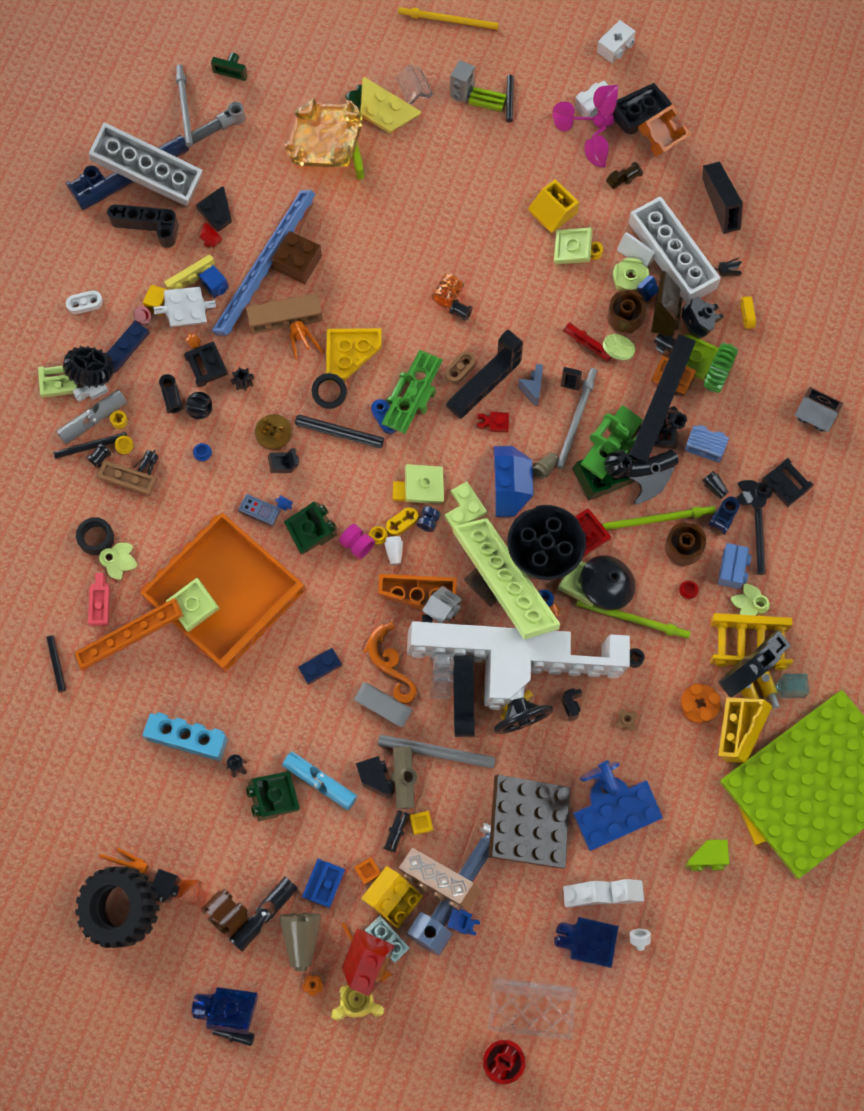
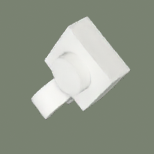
(82, 393)

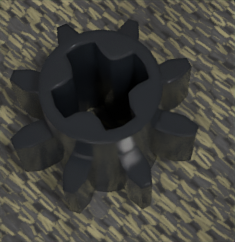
(664, 342)
(238, 375)

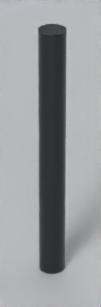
(87, 446)
(759, 541)

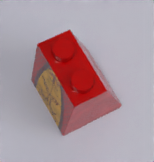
(366, 962)

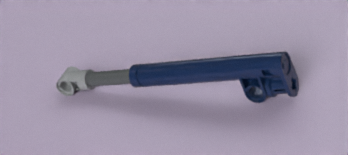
(90, 190)

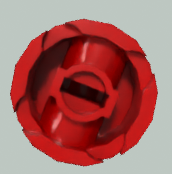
(503, 1062)

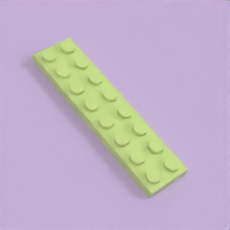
(505, 579)

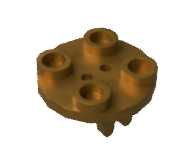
(280, 436)

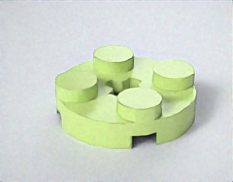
(622, 269)

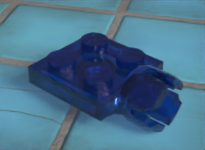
(588, 941)
(226, 1009)

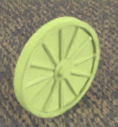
(619, 347)

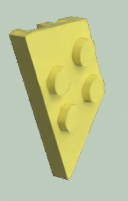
(385, 108)

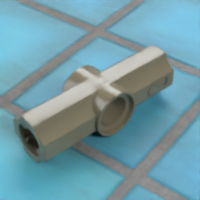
(403, 785)

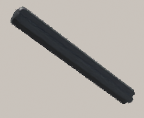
(339, 431)

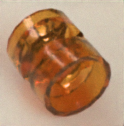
(448, 290)

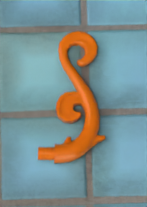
(386, 667)

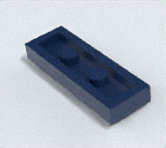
(127, 344)

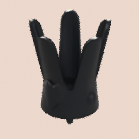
(725, 268)
(149, 457)
(235, 763)

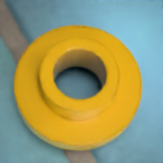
(378, 530)

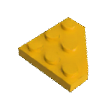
(350, 349)

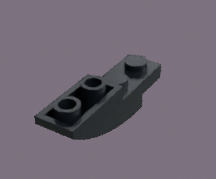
(755, 664)

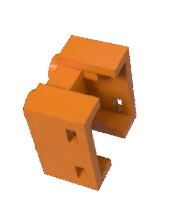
(662, 130)

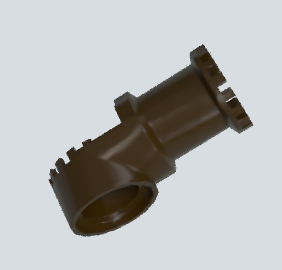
(626, 176)

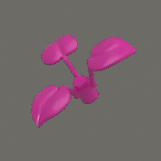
(603, 99)

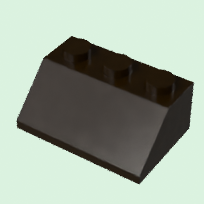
(667, 306)

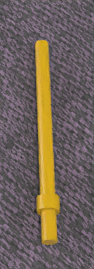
(415, 13)

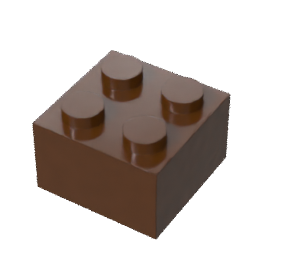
(296, 257)

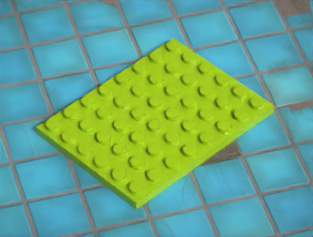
(807, 785)

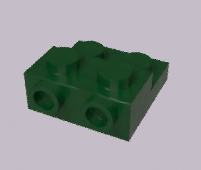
(311, 527)
(272, 796)

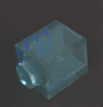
(793, 686)

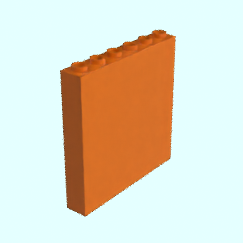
(240, 578)

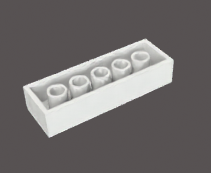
(145, 164)
(674, 249)

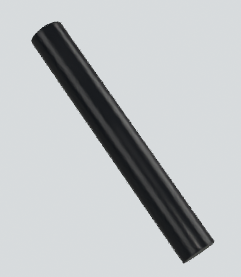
(509, 98)
(56, 663)

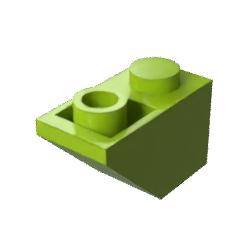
(712, 855)

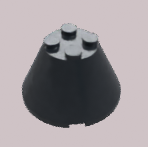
(546, 542)

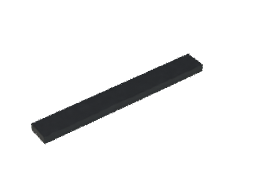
(662, 399)

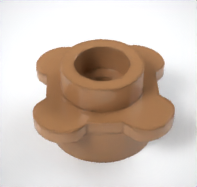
(621, 723)

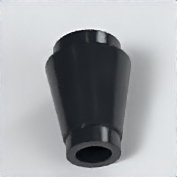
(715, 484)

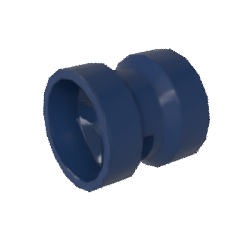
(428, 519)

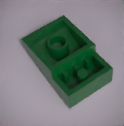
(593, 485)

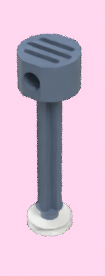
(443, 911)

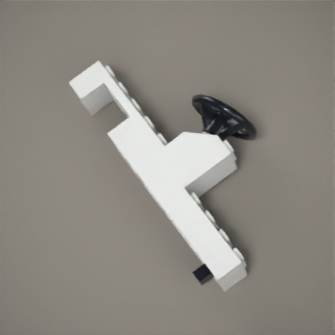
(513, 659)

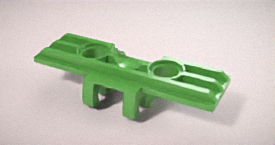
(416, 394)
(622, 429)

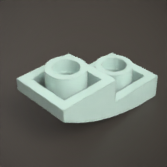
(382, 930)

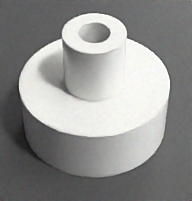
(640, 938)

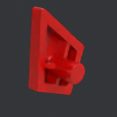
(210, 236)

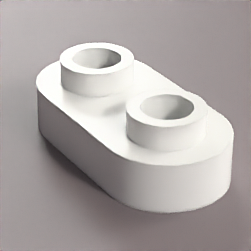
(84, 301)

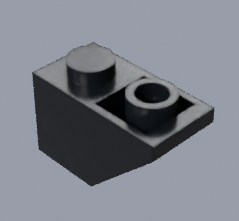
(373, 777)

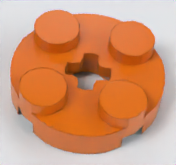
(689, 706)

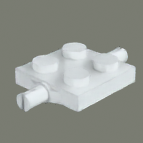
(184, 307)

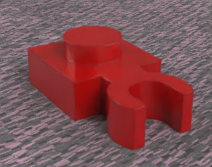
(497, 421)

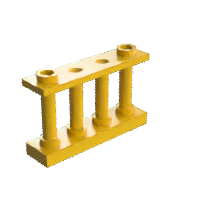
(741, 623)

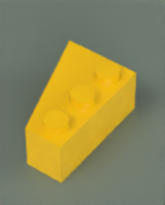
(742, 727)

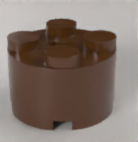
(626, 311)
(677, 541)
(225, 913)

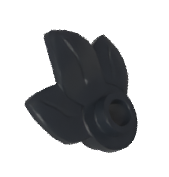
(754, 493)

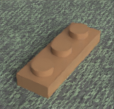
(127, 478)

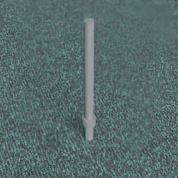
(181, 81)
(587, 387)

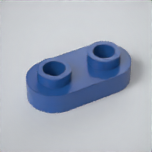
(380, 414)

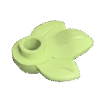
(121, 560)
(748, 601)

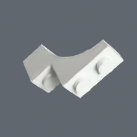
(602, 892)

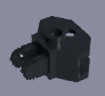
(701, 316)

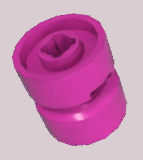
(359, 543)

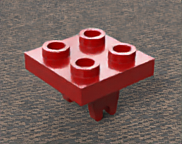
(594, 531)

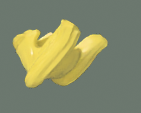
(352, 1008)

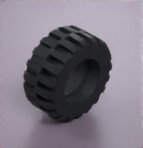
(93, 907)

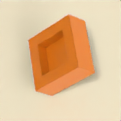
(367, 870)

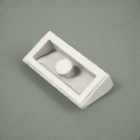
(634, 248)

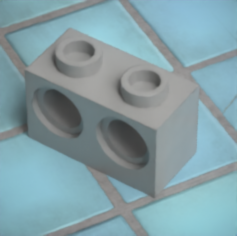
(462, 81)
(442, 605)

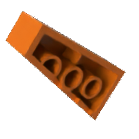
(413, 589)

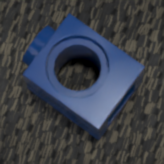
(214, 281)

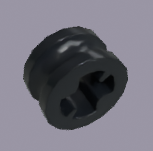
(637, 652)

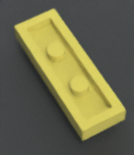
(189, 275)

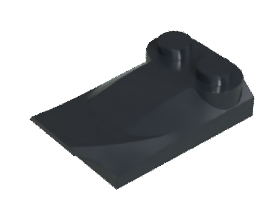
(639, 107)

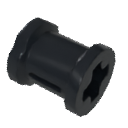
(460, 310)
(99, 455)

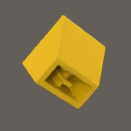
(554, 206)
(392, 897)

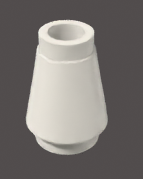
(394, 549)

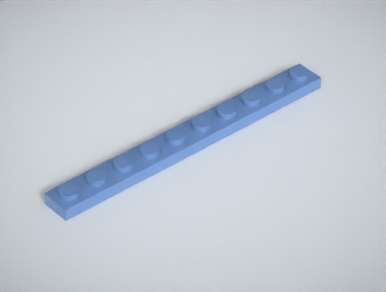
(262, 264)

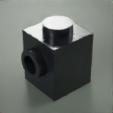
(166, 885)

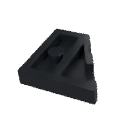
(216, 209)

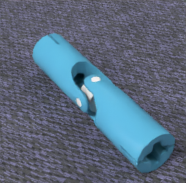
(331, 789)

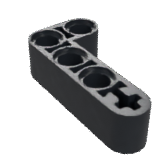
(122, 215)
(463, 696)

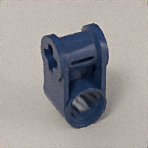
(723, 517)

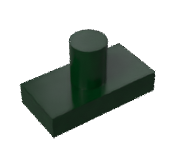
(229, 67)

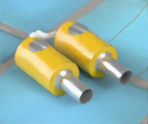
(767, 687)

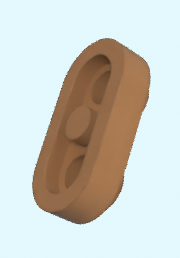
(459, 368)

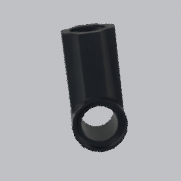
(170, 394)
(674, 418)

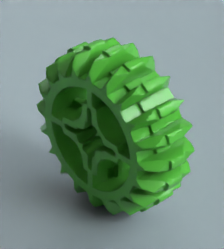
(720, 367)

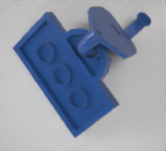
(615, 811)

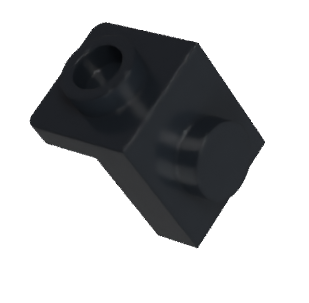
(283, 461)

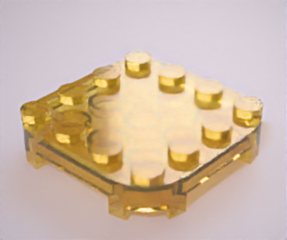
(324, 134)

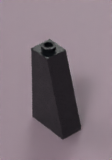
(723, 197)

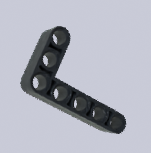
(507, 359)

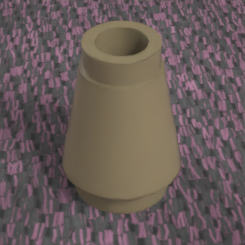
(544, 466)

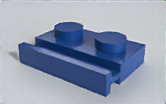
(323, 883)

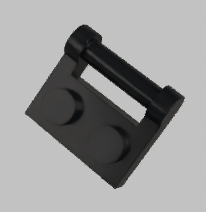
(212, 363)
(783, 486)

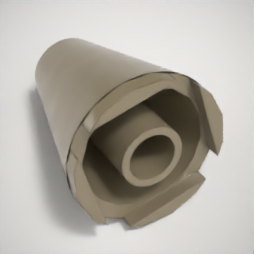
(300, 938)

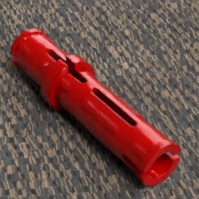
(582, 337)

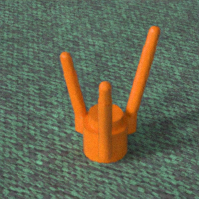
(299, 332)
(138, 864)

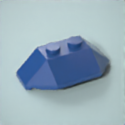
(512, 480)

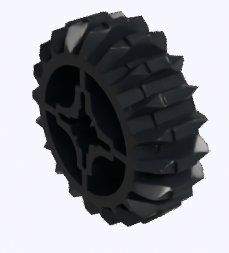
(88, 366)

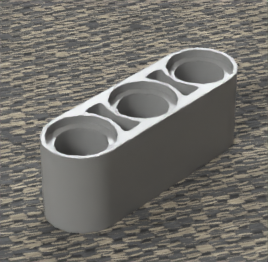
(383, 704)

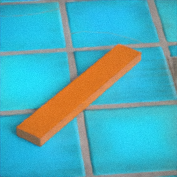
(128, 634)

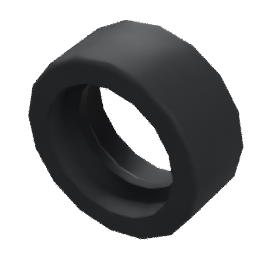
(315, 394)
(90, 523)

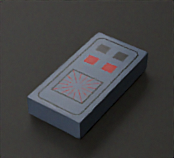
(259, 510)

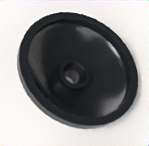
(602, 588)

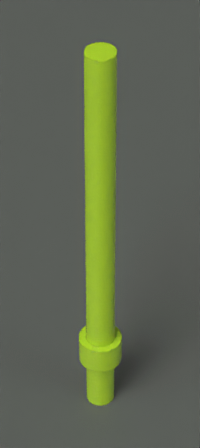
(695, 512)
(670, 629)

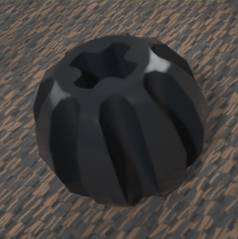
(199, 405)
(618, 464)

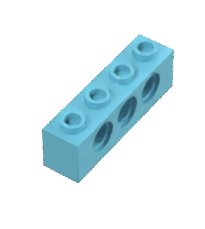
(213, 749)

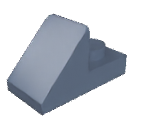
(531, 387)

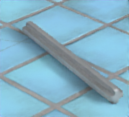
(438, 751)

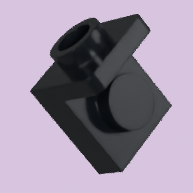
(571, 707)

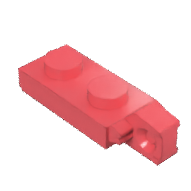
(99, 602)

